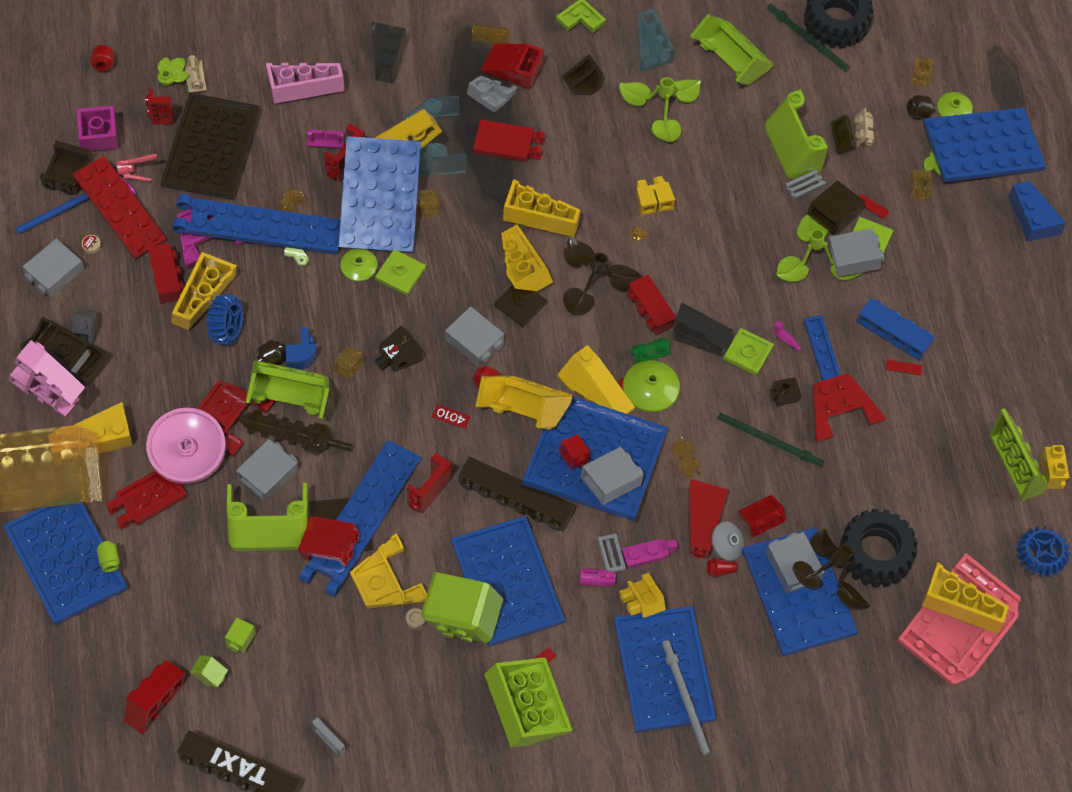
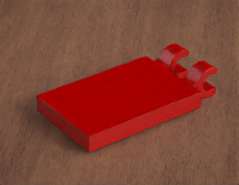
(508, 141)
(145, 499)

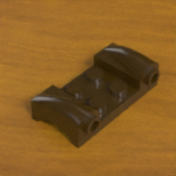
(71, 351)

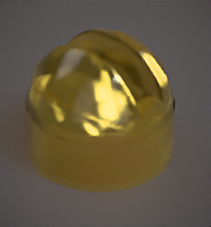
(639, 234)

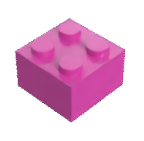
(97, 128)

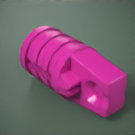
(597, 577)

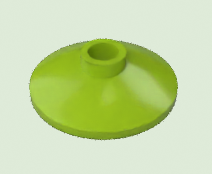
(947, 107)
(359, 271)

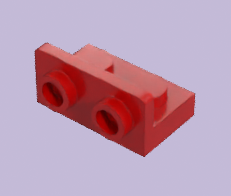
(159, 109)
(763, 515)

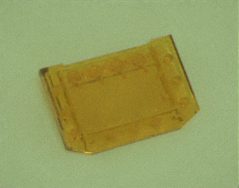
(49, 468)

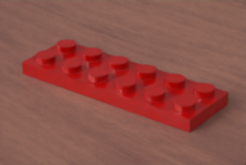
(119, 207)

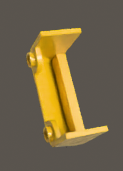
(523, 397)

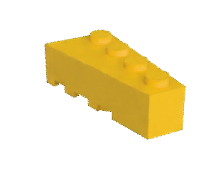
(415, 128)
(540, 211)
(204, 284)
(110, 428)
(963, 601)

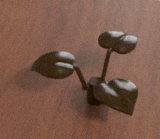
(579, 254)
(838, 557)

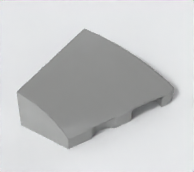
(490, 92)

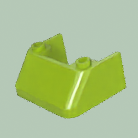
(733, 48)
(288, 386)
(266, 532)

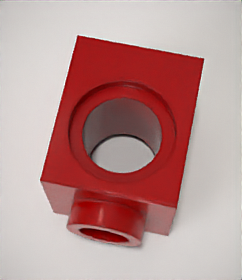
(574, 452)

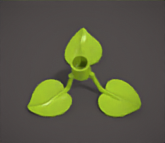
(684, 90)
(791, 268)

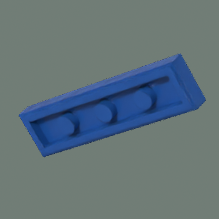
(821, 347)

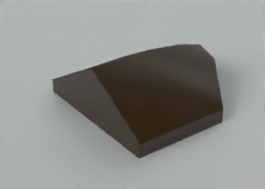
(584, 77)

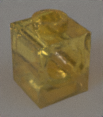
(922, 71)
(923, 179)
(428, 203)
(348, 362)

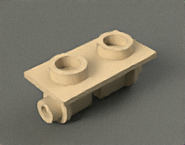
(196, 81)
(863, 122)

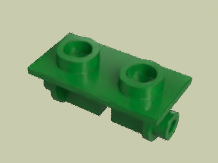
(655, 349)

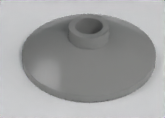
(727, 541)

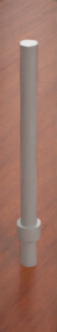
(672, 661)

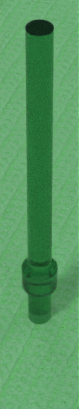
(783, 17)
(805, 455)

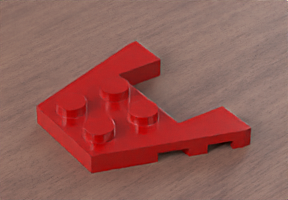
(838, 397)
(225, 405)

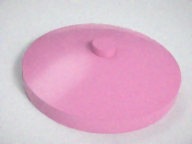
(186, 445)

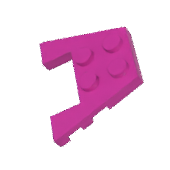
(189, 241)

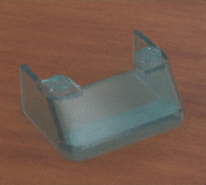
(434, 156)

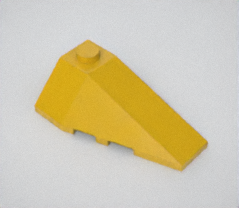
(522, 262)
(591, 379)

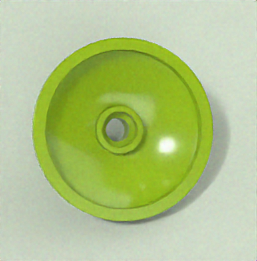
(650, 395)

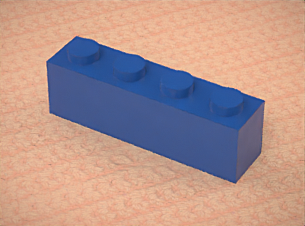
(895, 329)

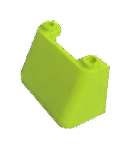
(793, 147)

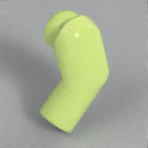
(298, 254)

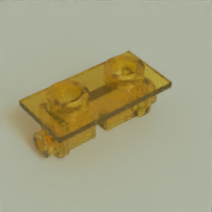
(489, 34)
(684, 450)

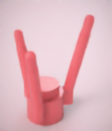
(125, 167)

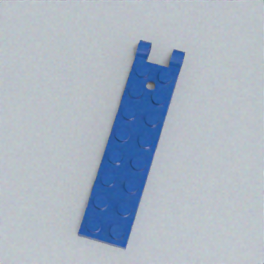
(258, 225)
(367, 510)

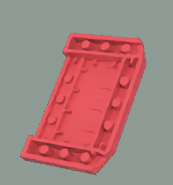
(951, 645)

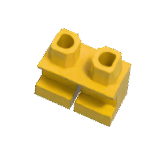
(655, 196)
(1054, 466)
(645, 596)

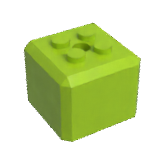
(462, 608)

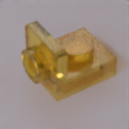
(290, 199)

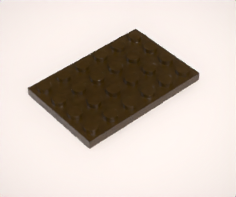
(210, 146)

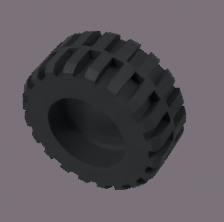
(835, 31)
(893, 530)

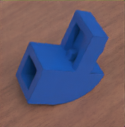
(304, 354)

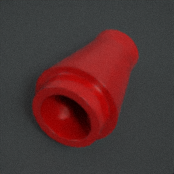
(720, 567)

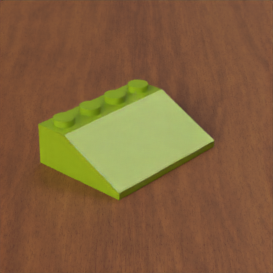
(1017, 457)
(527, 701)

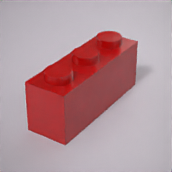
(165, 272)
(651, 305)

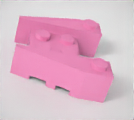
(45, 378)

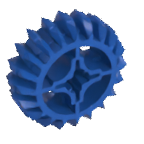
(224, 319)
(1038, 541)

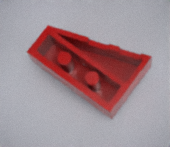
(152, 694)

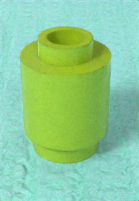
(108, 556)

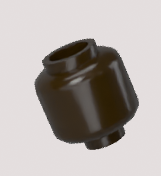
(920, 107)
(271, 352)

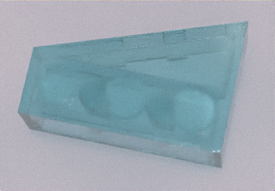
(653, 42)

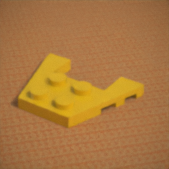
(378, 583)

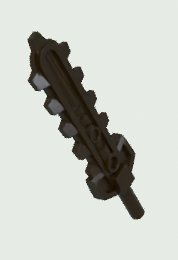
(313, 438)

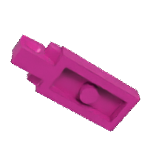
(648, 552)

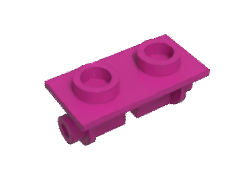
(323, 138)

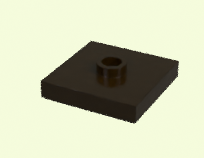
(520, 304)

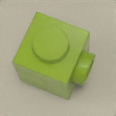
(239, 636)
(209, 671)

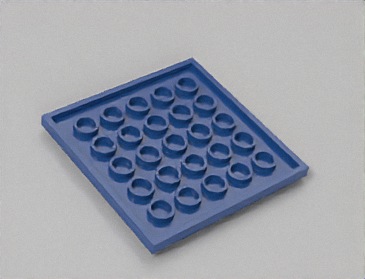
(602, 432)

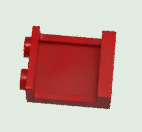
(335, 164)
(440, 476)
(329, 540)

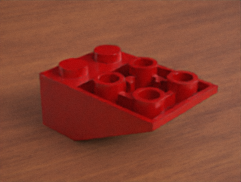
(514, 63)

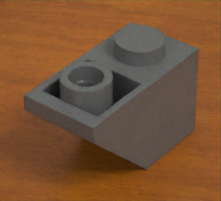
(85, 324)

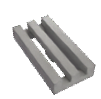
(808, 179)
(607, 538)
(328, 737)

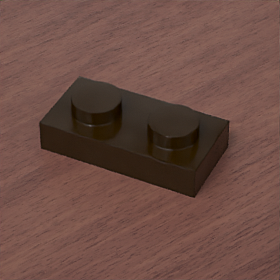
(842, 134)

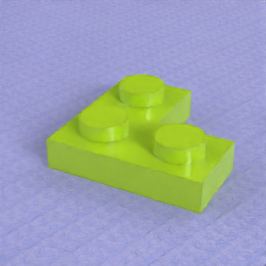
(581, 12)

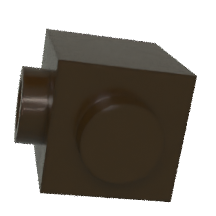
(785, 392)

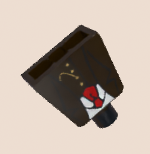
(398, 351)

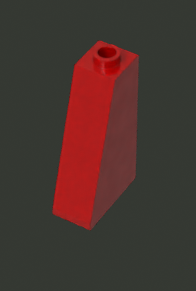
(704, 513)

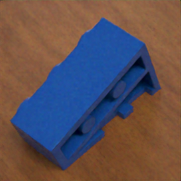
(1034, 212)

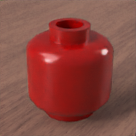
(102, 58)
(485, 370)

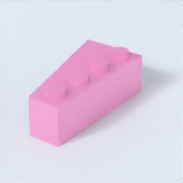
(304, 81)

